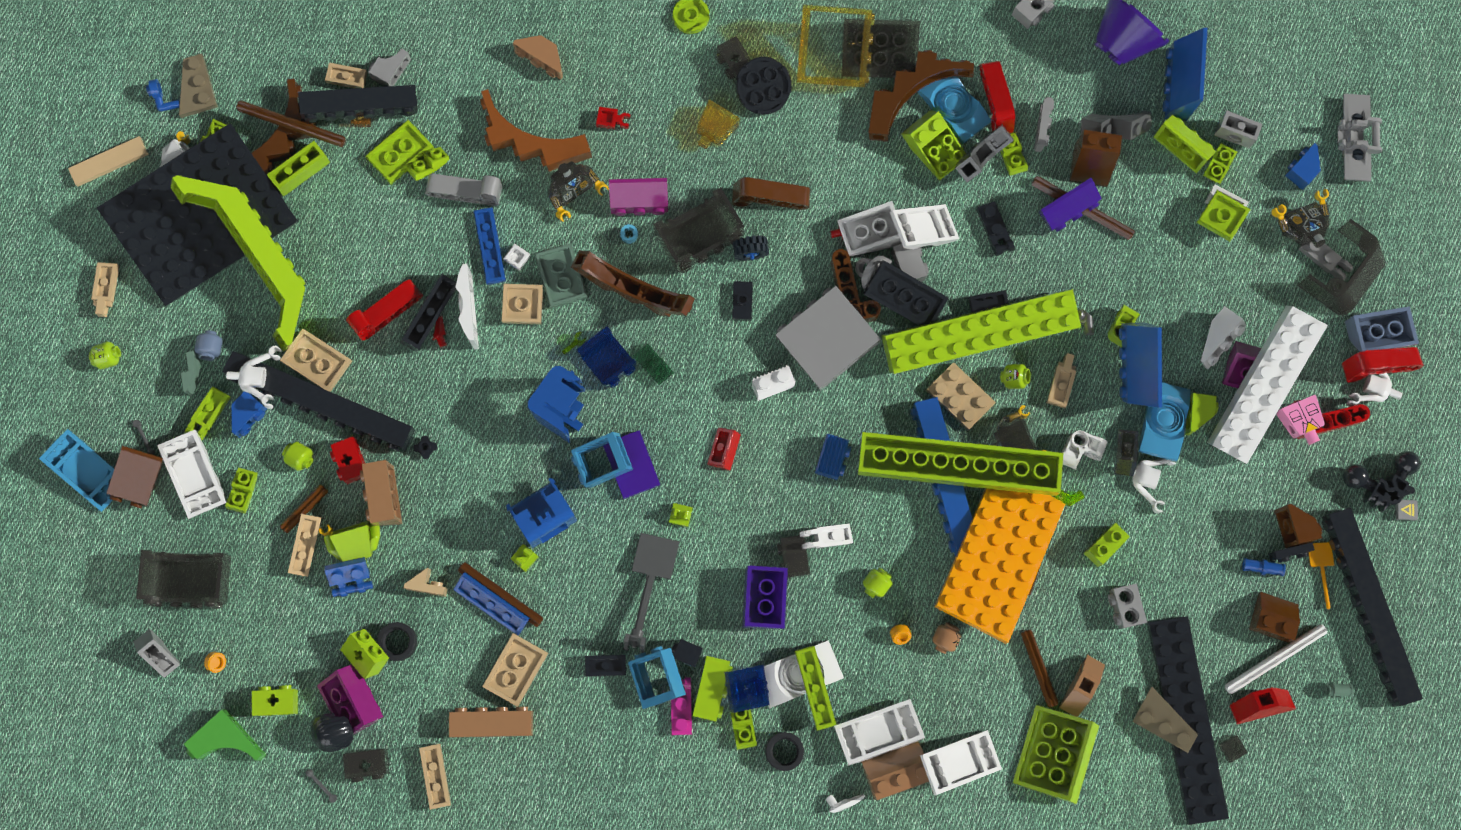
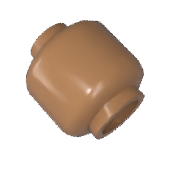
(946, 637)

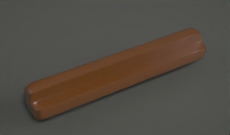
(294, 518)

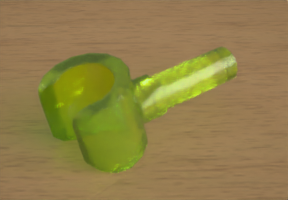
(576, 342)

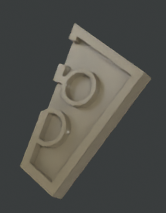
(196, 87)
(1164, 721)

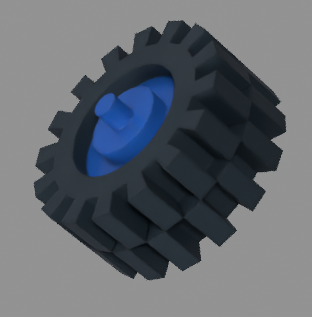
(750, 248)

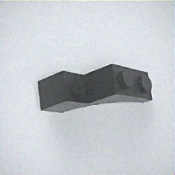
(1126, 125)

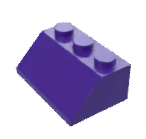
(1071, 205)
(764, 597)

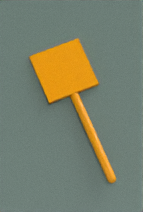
(1322, 557)

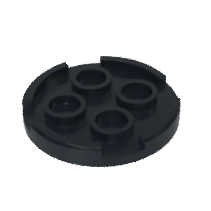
(763, 85)

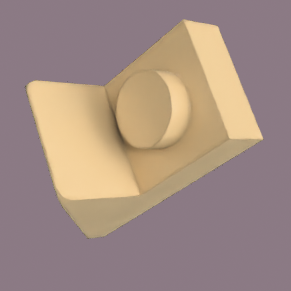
(420, 584)

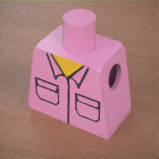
(1302, 419)

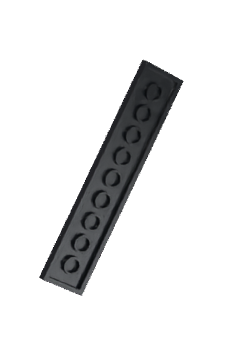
(1183, 690)

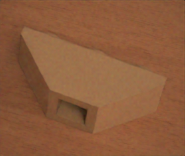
(540, 53)
(1083, 686)

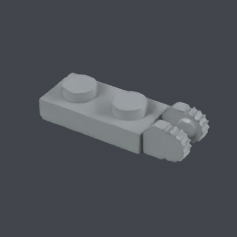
(1044, 123)
(1326, 259)

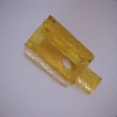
(716, 125)

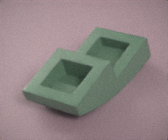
(191, 377)

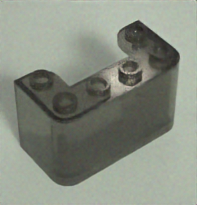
(700, 232)
(183, 579)

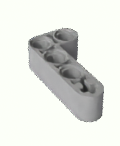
(464, 189)

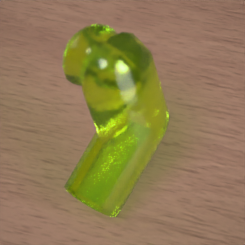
(1068, 499)

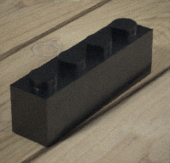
(428, 313)

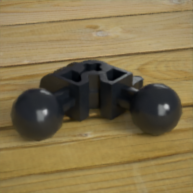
(1377, 491)

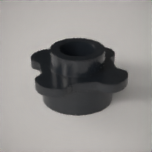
(431, 447)

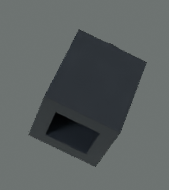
(686, 652)

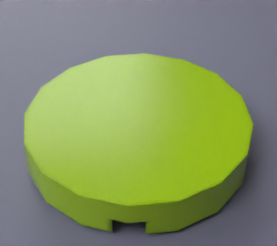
(690, 16)

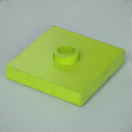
(1223, 215)

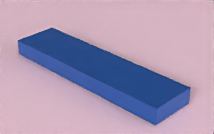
(489, 246)
(491, 603)

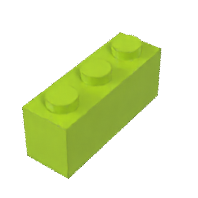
(298, 168)
(712, 689)

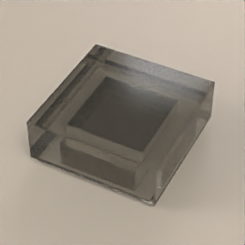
(1233, 748)

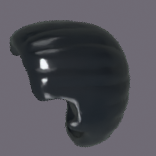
(331, 732)

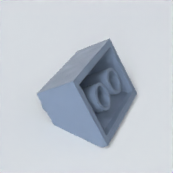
(1382, 329)

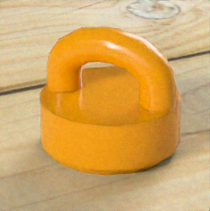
(900, 634)
(215, 662)

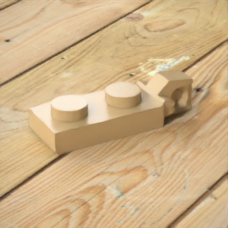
(104, 287)
(1062, 382)

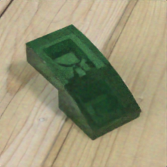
(653, 364)

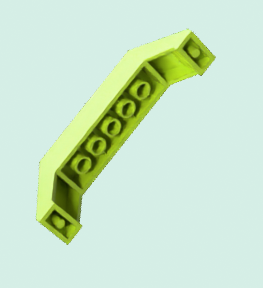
(256, 245)

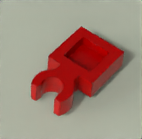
(609, 118)

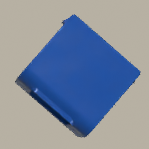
(557, 403)
(542, 514)

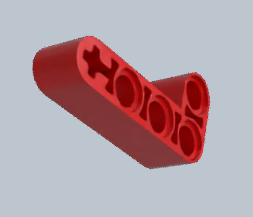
(998, 96)
(384, 310)
(1381, 362)
(1332, 424)

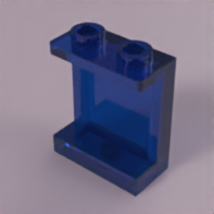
(606, 358)

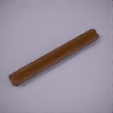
(535, 618)

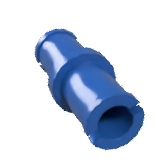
(1263, 567)

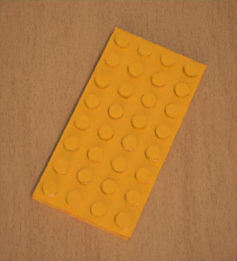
(999, 560)

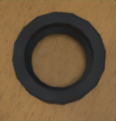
(412, 640)
(799, 754)

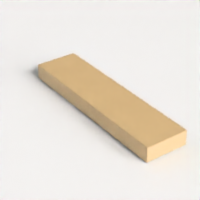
(108, 161)

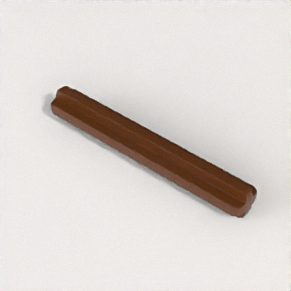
(1039, 668)

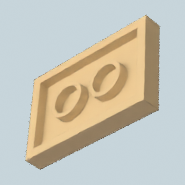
(316, 360)
(960, 396)
(515, 670)

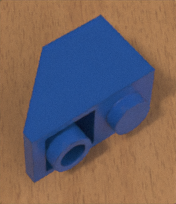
(1306, 168)
(245, 413)

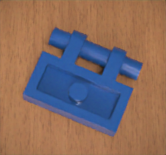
(346, 572)

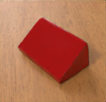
(724, 448)

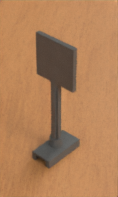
(654, 558)

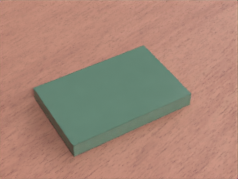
(560, 281)

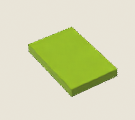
(398, 151)

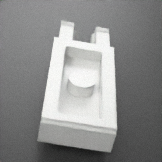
(828, 536)

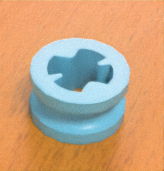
(623, 235)

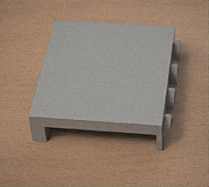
(827, 337)

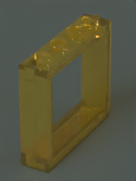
(865, 55)

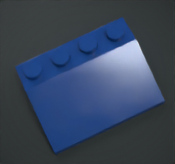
(1185, 75)
(1141, 364)

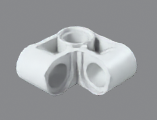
(1091, 447)

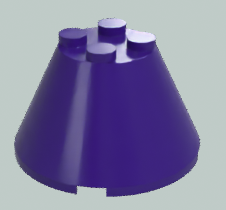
(1127, 33)

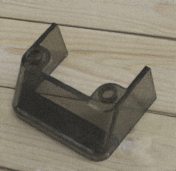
(1341, 295)

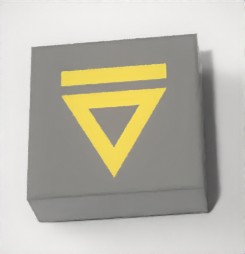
(1407, 510)

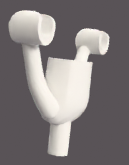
(255, 376)
(1378, 389)
(1149, 477)

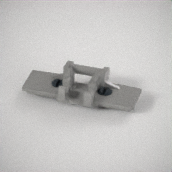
(1350, 137)

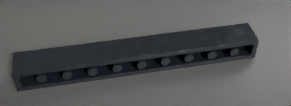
(328, 405)
(1371, 608)

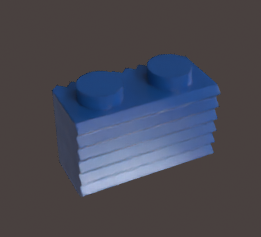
(832, 457)

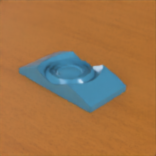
(958, 108)
(1164, 426)
(80, 468)

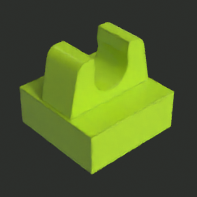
(680, 515)
(524, 557)

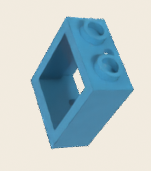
(619, 453)
(642, 680)

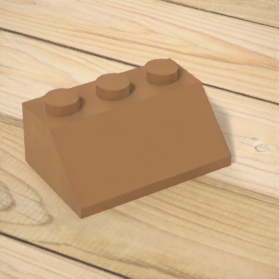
(381, 493)
(895, 771)

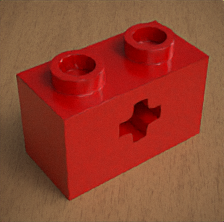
(342, 450)

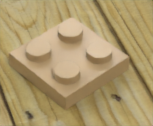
(522, 304)

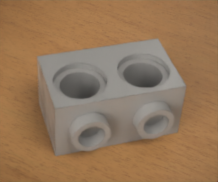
(1132, 605)

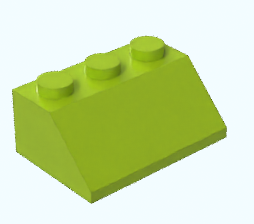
(1184, 143)

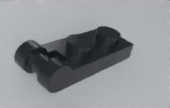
(995, 228)

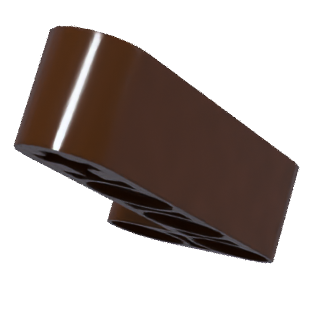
(770, 193)
(850, 285)

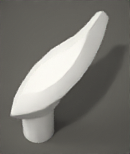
(844, 804)

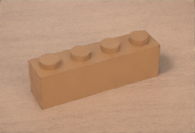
(491, 723)

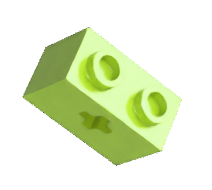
(1106, 544)
(364, 653)
(285, 706)

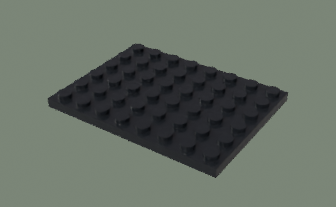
(186, 242)

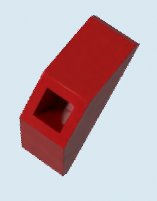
(1262, 705)

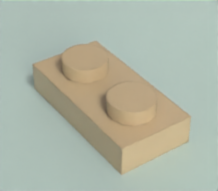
(346, 76)

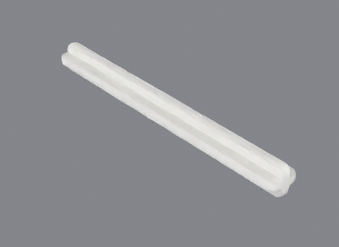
(1275, 659)

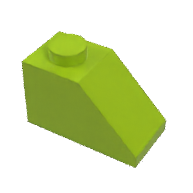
(1201, 410)

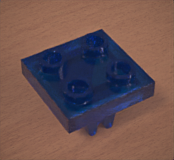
(747, 688)

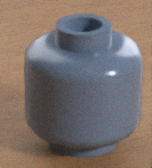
(208, 345)

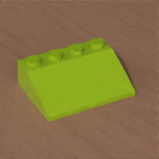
(1056, 754)

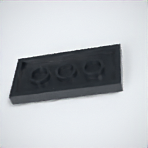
(905, 294)

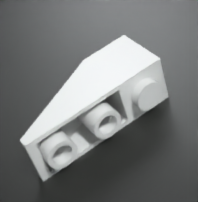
(1222, 332)

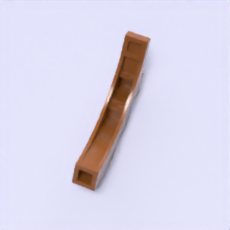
(527, 146)

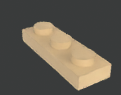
(304, 545)
(435, 776)

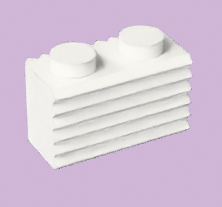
(773, 383)

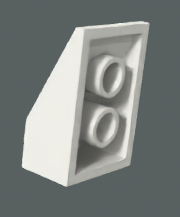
(870, 230)

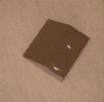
(1297, 526)
(1275, 618)

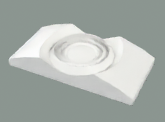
(924, 226)
(467, 305)
(192, 473)
(786, 679)
(879, 732)
(960, 762)

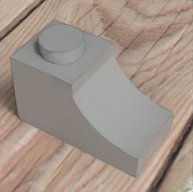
(388, 70)
(156, 653)

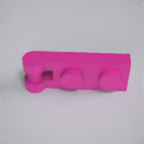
(681, 711)

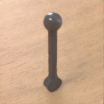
(137, 424)
(332, 797)

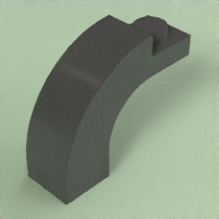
(974, 160)

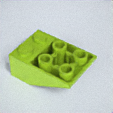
(934, 143)

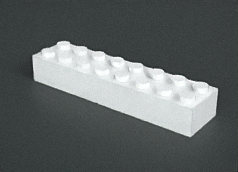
(1267, 383)

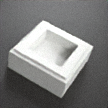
(516, 257)

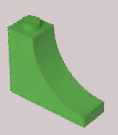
(221, 733)

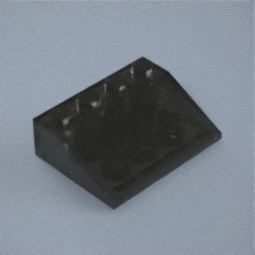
(892, 48)

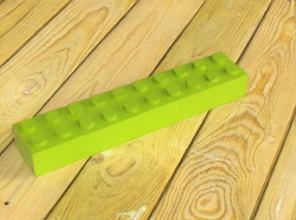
(981, 331)
(960, 464)

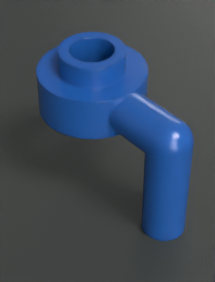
(154, 89)

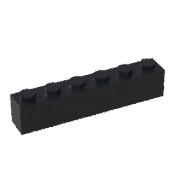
(357, 102)

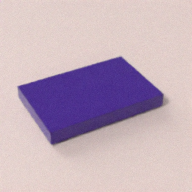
(643, 474)

